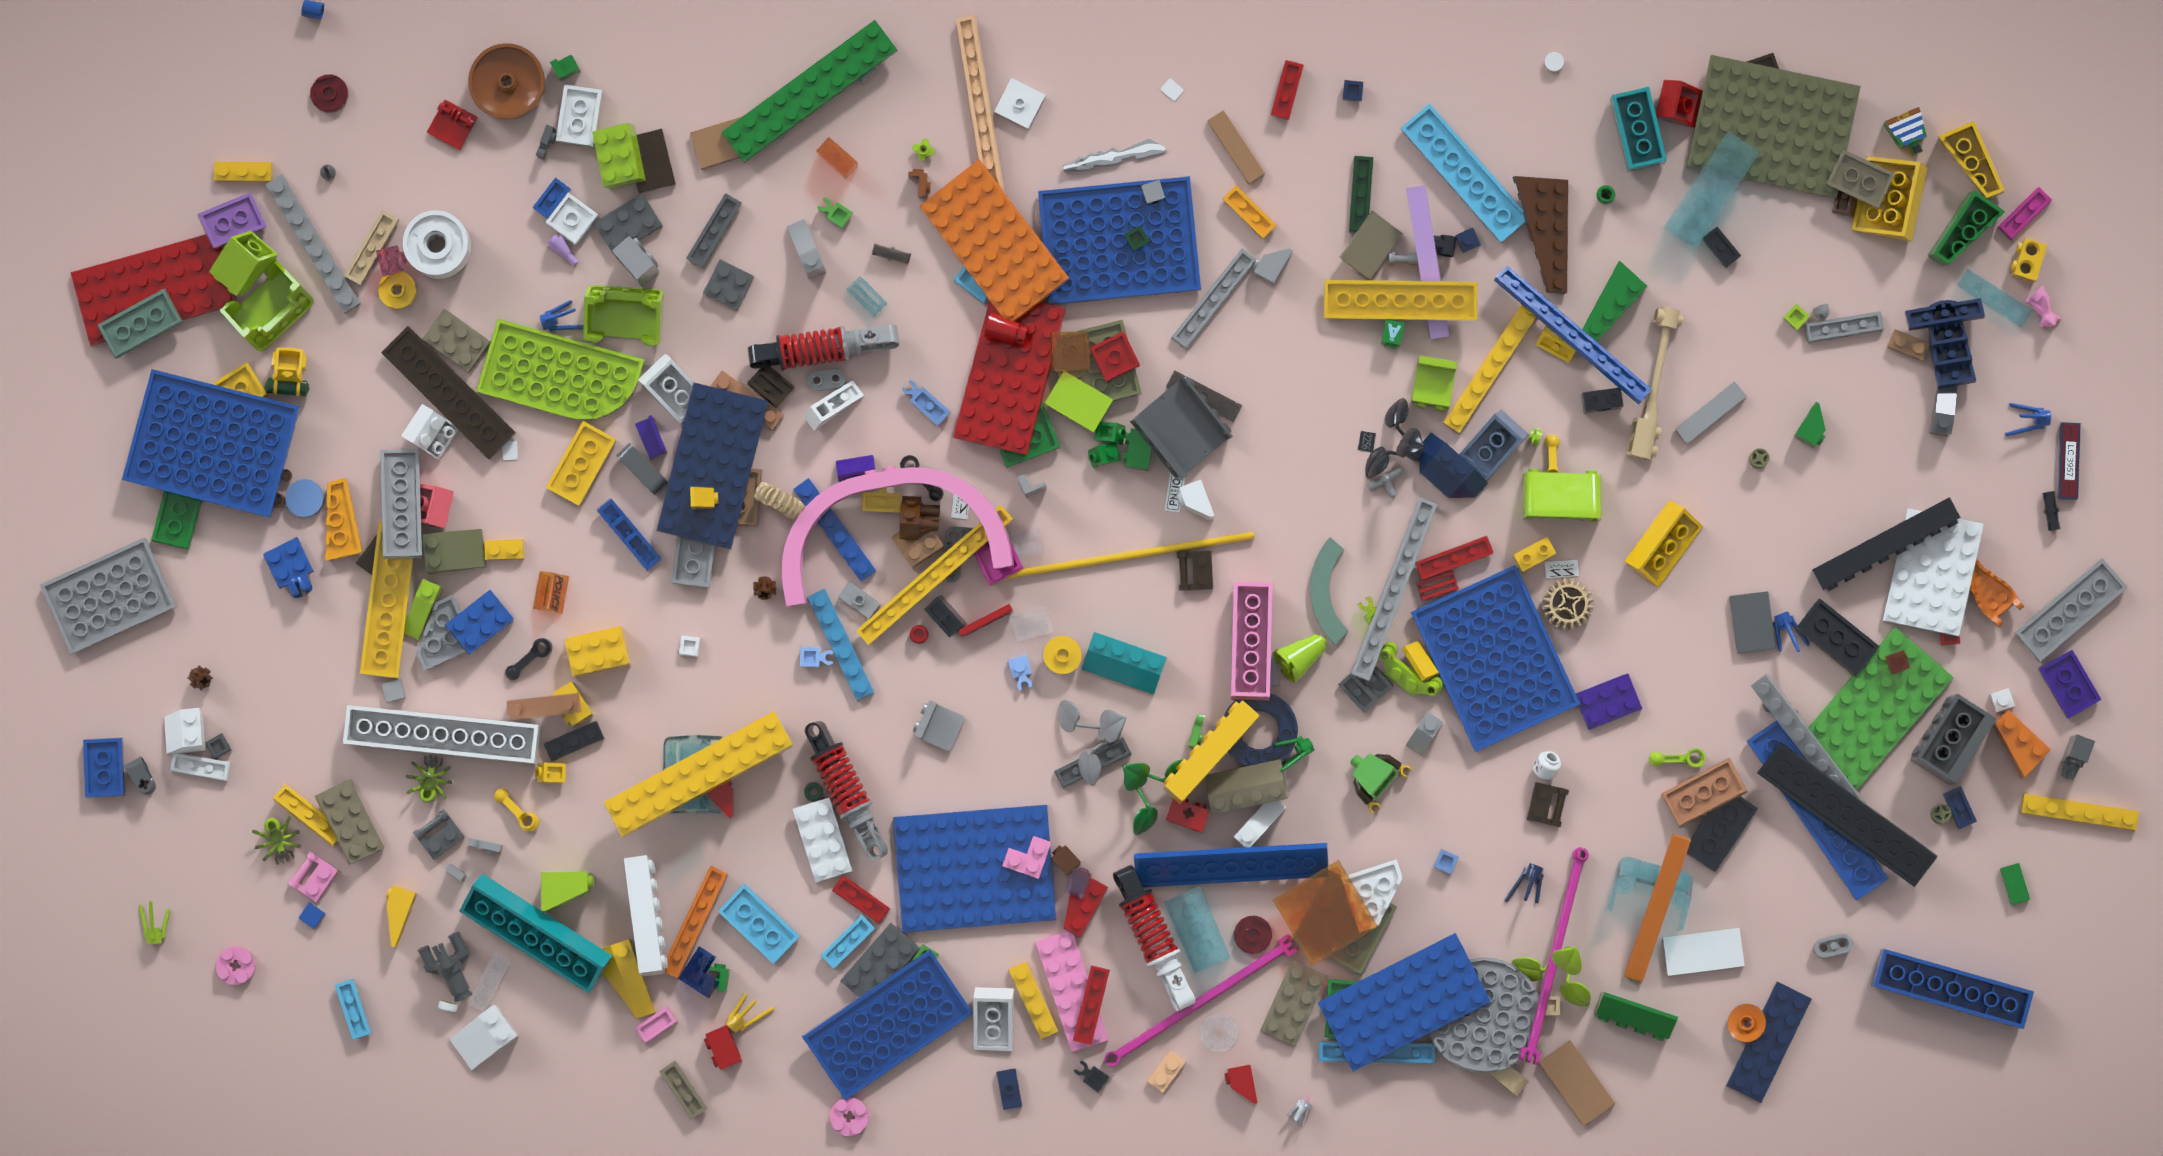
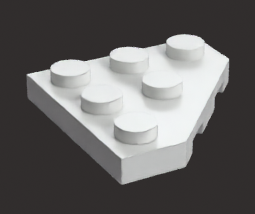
(1377, 887)

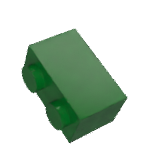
(1138, 452)

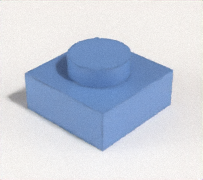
(1445, 861)

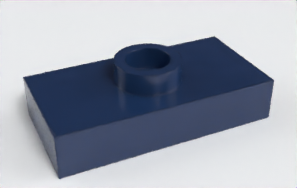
(1959, 807)
(1009, 1089)

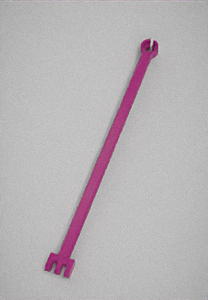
(1551, 967)
(1203, 999)

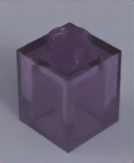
(1078, 882)

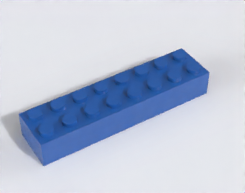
(1952, 988)

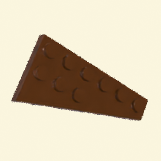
(1547, 223)

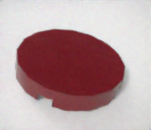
(329, 93)
(1252, 934)

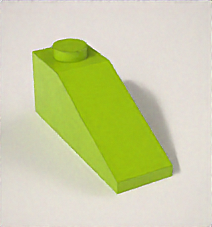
(421, 608)

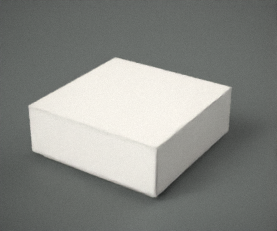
(689, 646)

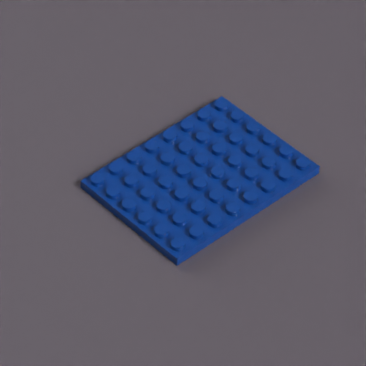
(1087, 239)
(211, 443)
(1495, 658)
(956, 874)

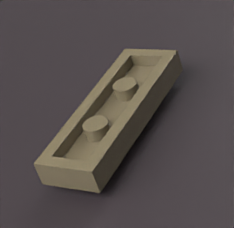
(683, 1090)

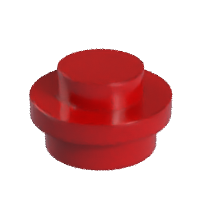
(919, 634)

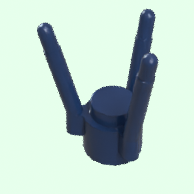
(1533, 874)

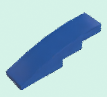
(629, 534)

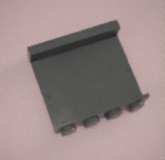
(1181, 428)

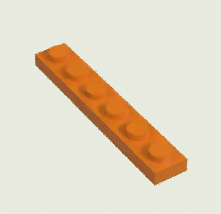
(695, 921)

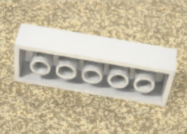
(644, 915)

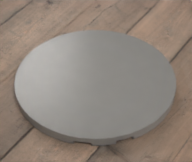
(1493, 1034)

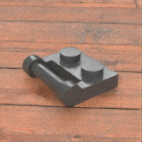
(443, 839)

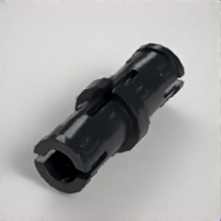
(2051, 511)

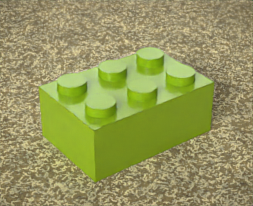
(618, 156)

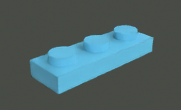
(847, 941)
(353, 1009)

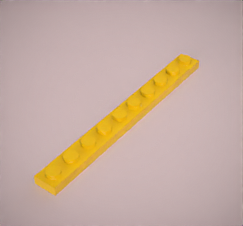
(927, 581)

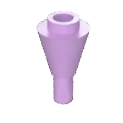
(560, 247)

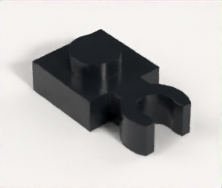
(1094, 1078)

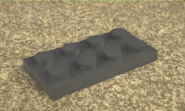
(881, 960)

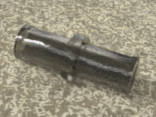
(891, 254)

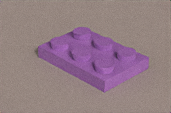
(231, 219)

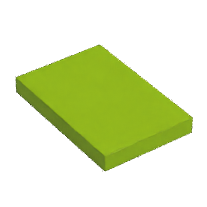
(1078, 401)

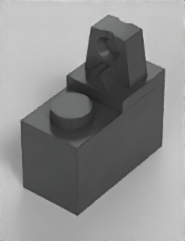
(2076, 755)

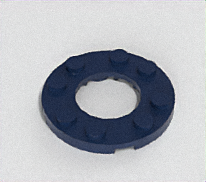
(1287, 730)

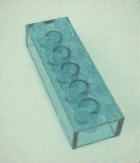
(1711, 189)

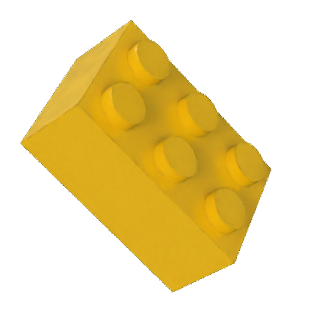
(597, 651)

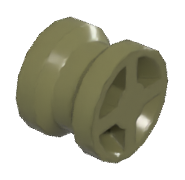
(1761, 456)
(1943, 812)

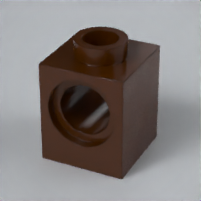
(1065, 859)

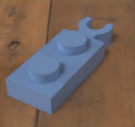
(927, 404)

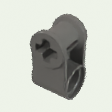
(138, 773)

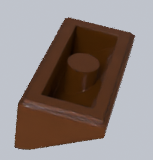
(1844, 205)

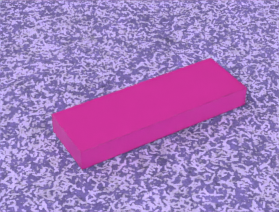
(2024, 213)

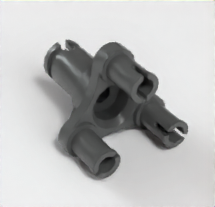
(449, 966)

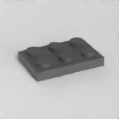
(632, 219)

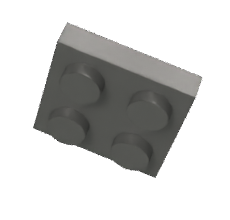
(728, 284)

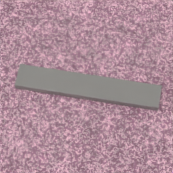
(1214, 298)

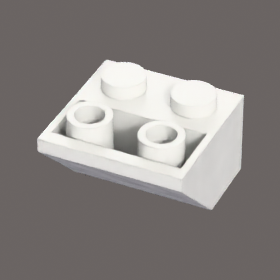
(430, 431)

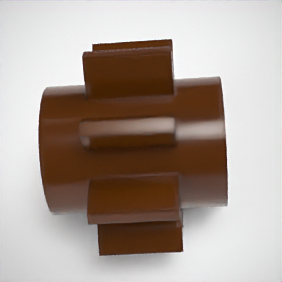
(764, 588)
(200, 677)

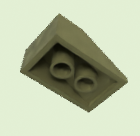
(453, 551)

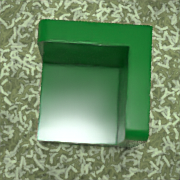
(565, 67)

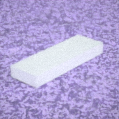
(200, 766)

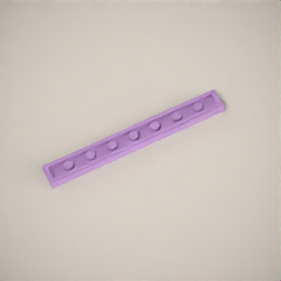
(1425, 248)

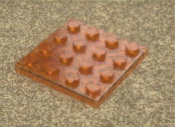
(1325, 913)

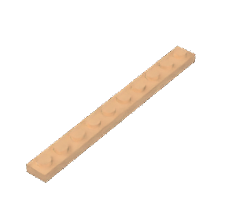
(979, 96)

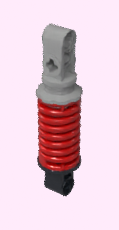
(835, 346)
(843, 788)

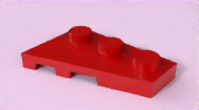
(1081, 910)

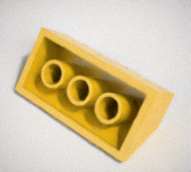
(1663, 543)

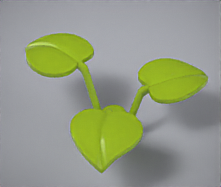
(1568, 960)

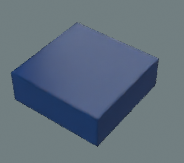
(311, 915)

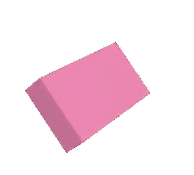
(656, 1025)

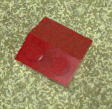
(1679, 103)

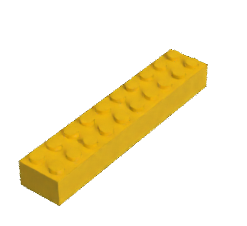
(698, 774)

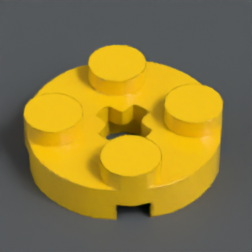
(408, 290)

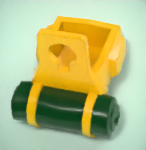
(288, 372)

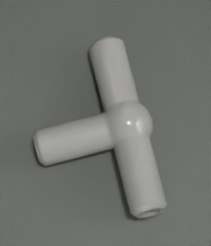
(1385, 480)

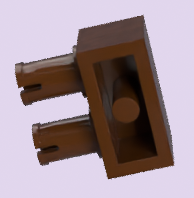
(911, 517)

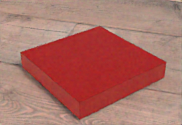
(1114, 357)

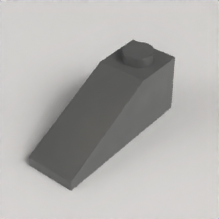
(1944, 411)

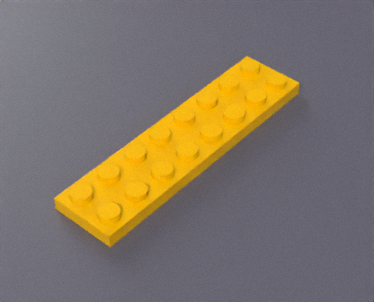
(1400, 300)
(386, 613)

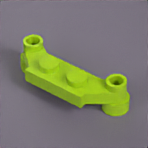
(1405, 676)

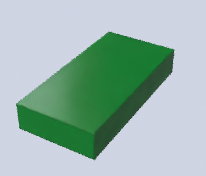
(2015, 884)

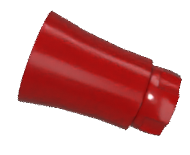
(1005, 329)

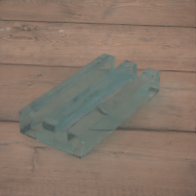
(878, 307)

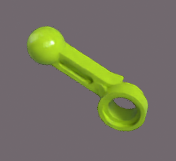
(1657, 759)

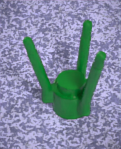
(1303, 748)

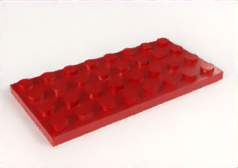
(126, 281)
(1009, 383)

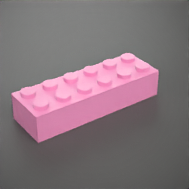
(1251, 641)

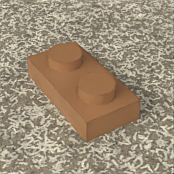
(1908, 345)

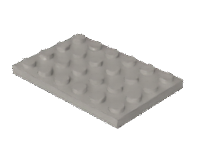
(108, 596)

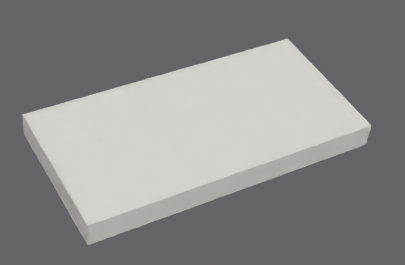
(1703, 951)

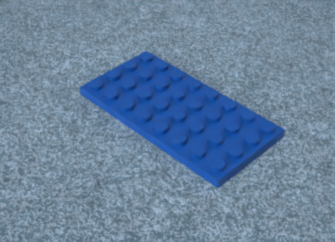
(1404, 1002)
(887, 1024)

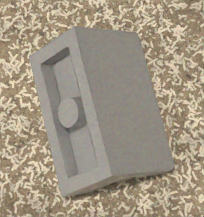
(1027, 490)

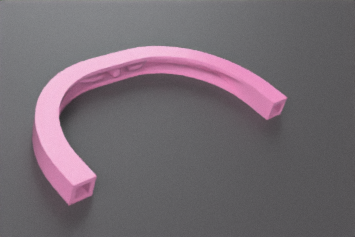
(796, 541)

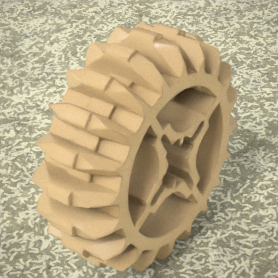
(778, 500)
(1572, 612)

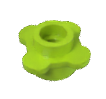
(928, 150)
(1535, 436)

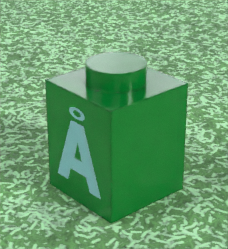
(1392, 334)

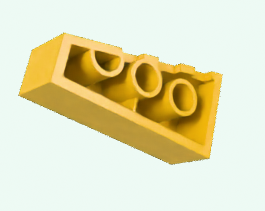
(1973, 158)

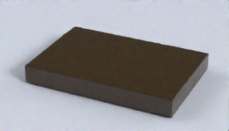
(655, 161)

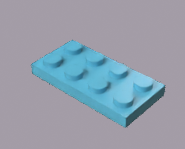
(758, 923)

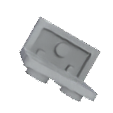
(938, 725)

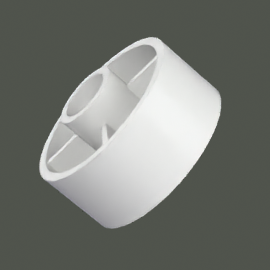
(426, 229)

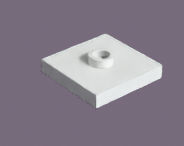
(1019, 103)
(572, 218)

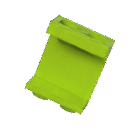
(1434, 383)

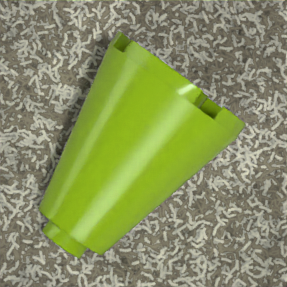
(1299, 656)

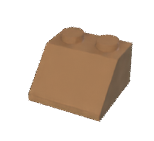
(919, 550)

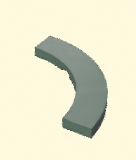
(1320, 591)

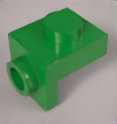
(1104, 454)

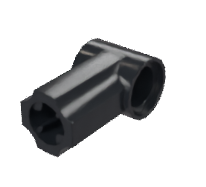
(1445, 245)

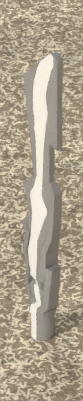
(1113, 156)

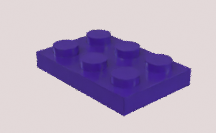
(2069, 684)
(1608, 701)

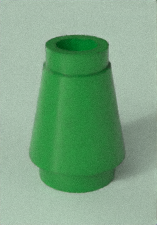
(1607, 190)

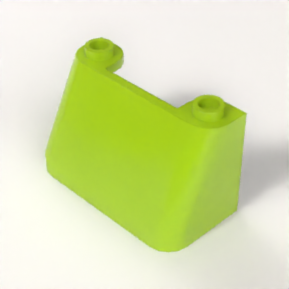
(269, 308)
(623, 313)
(1562, 495)

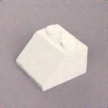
(1195, 499)
(185, 731)

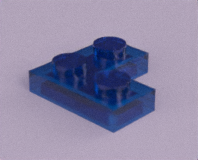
(695, 973)

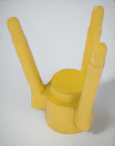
(736, 1022)

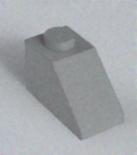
(1271, 265)
(1424, 733)

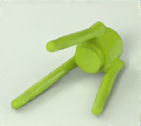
(152, 934)

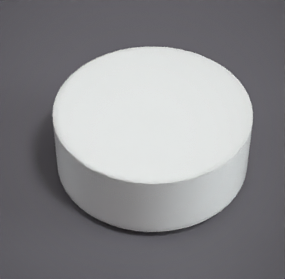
(1554, 62)

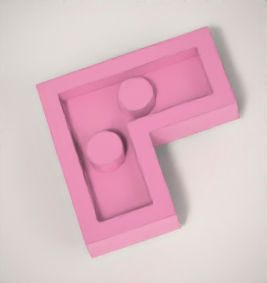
(1029, 863)

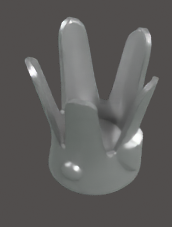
(1300, 1111)

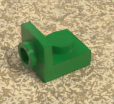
(1110, 432)
(723, 978)

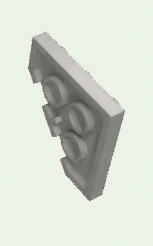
(437, 642)

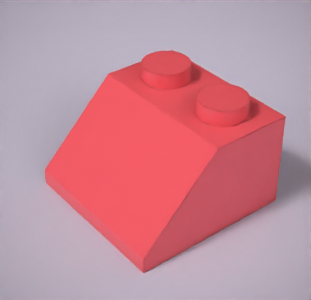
(435, 505)

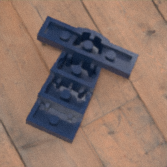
(1948, 338)

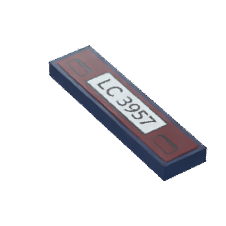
(2069, 461)

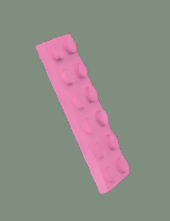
(1068, 984)

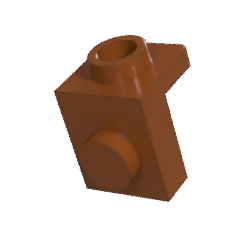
(924, 185)

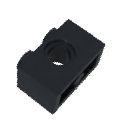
(1602, 400)

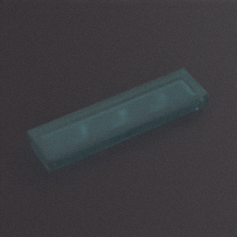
(1994, 297)

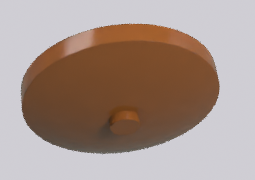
(506, 81)

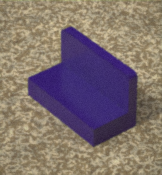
(651, 437)
(854, 467)

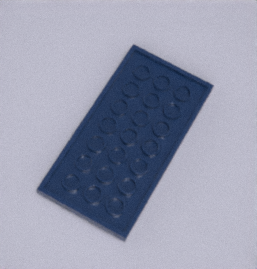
(714, 453)

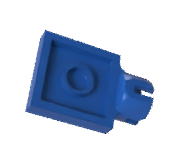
(290, 567)

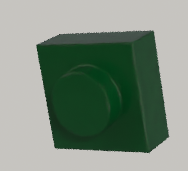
(1136, 238)

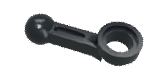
(935, 493)
(513, 671)

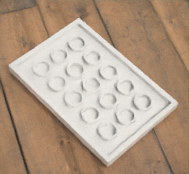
(1935, 579)

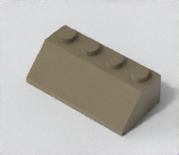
(1246, 786)

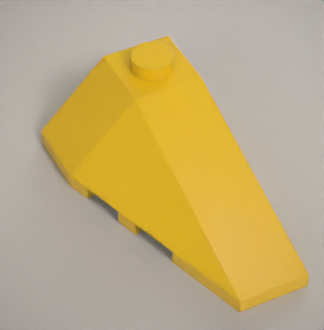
(625, 978)

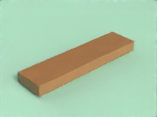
(1236, 147)

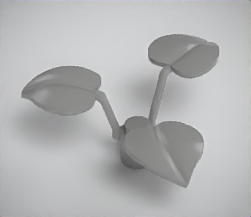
(1109, 731)

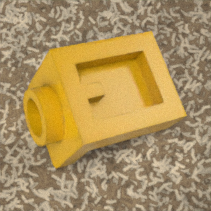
(550, 772)

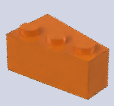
(2020, 742)

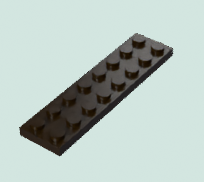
(448, 392)

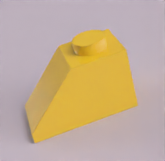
(703, 498)

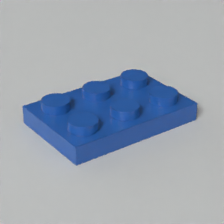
(479, 622)
(103, 767)

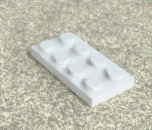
(822, 839)

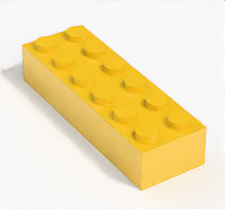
(1209, 754)

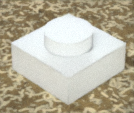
(2002, 700)

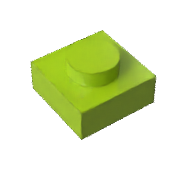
(1796, 317)

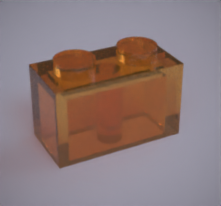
(837, 158)

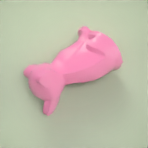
(2041, 304)

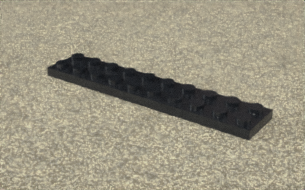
(1847, 814)

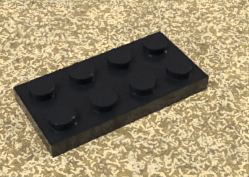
(1837, 637)
(1720, 832)

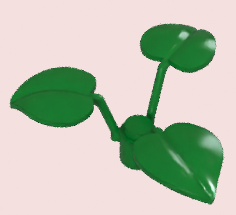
(1135, 776)

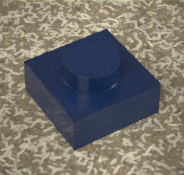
(1352, 90)
(1467, 240)

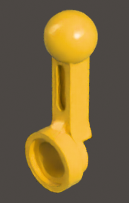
(1552, 442)
(502, 796)

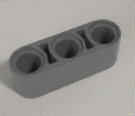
(641, 468)

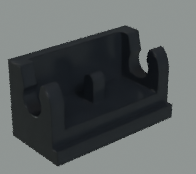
(945, 616)

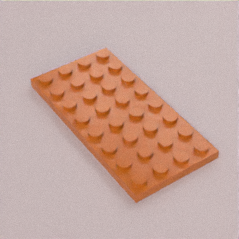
(994, 242)

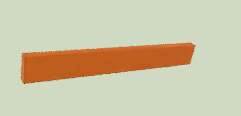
(1657, 907)

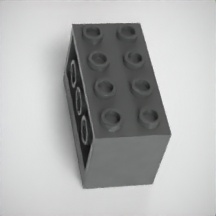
(1965, 739)

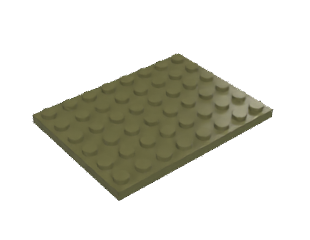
(1786, 115)

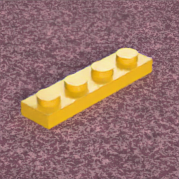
(305, 813)
(1033, 1000)

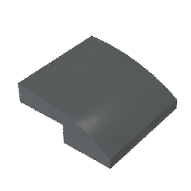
(1366, 693)

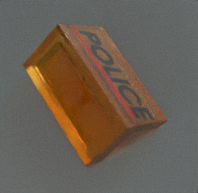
(551, 592)

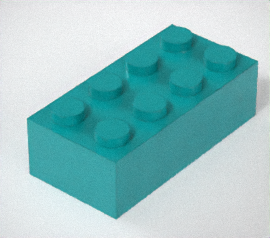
(1638, 129)

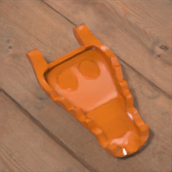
(1992, 594)

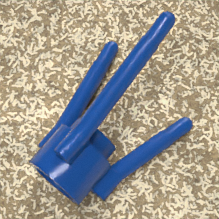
(550, 319)
(2040, 417)
(1785, 622)

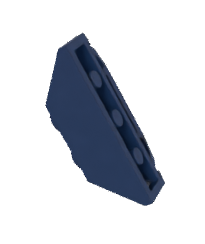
(1449, 470)

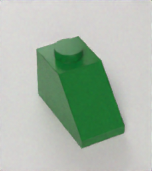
(1812, 427)

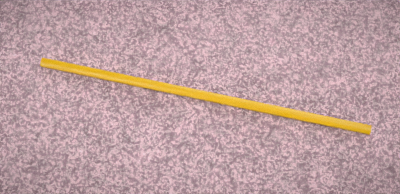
(1133, 554)

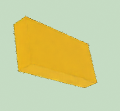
(1420, 660)

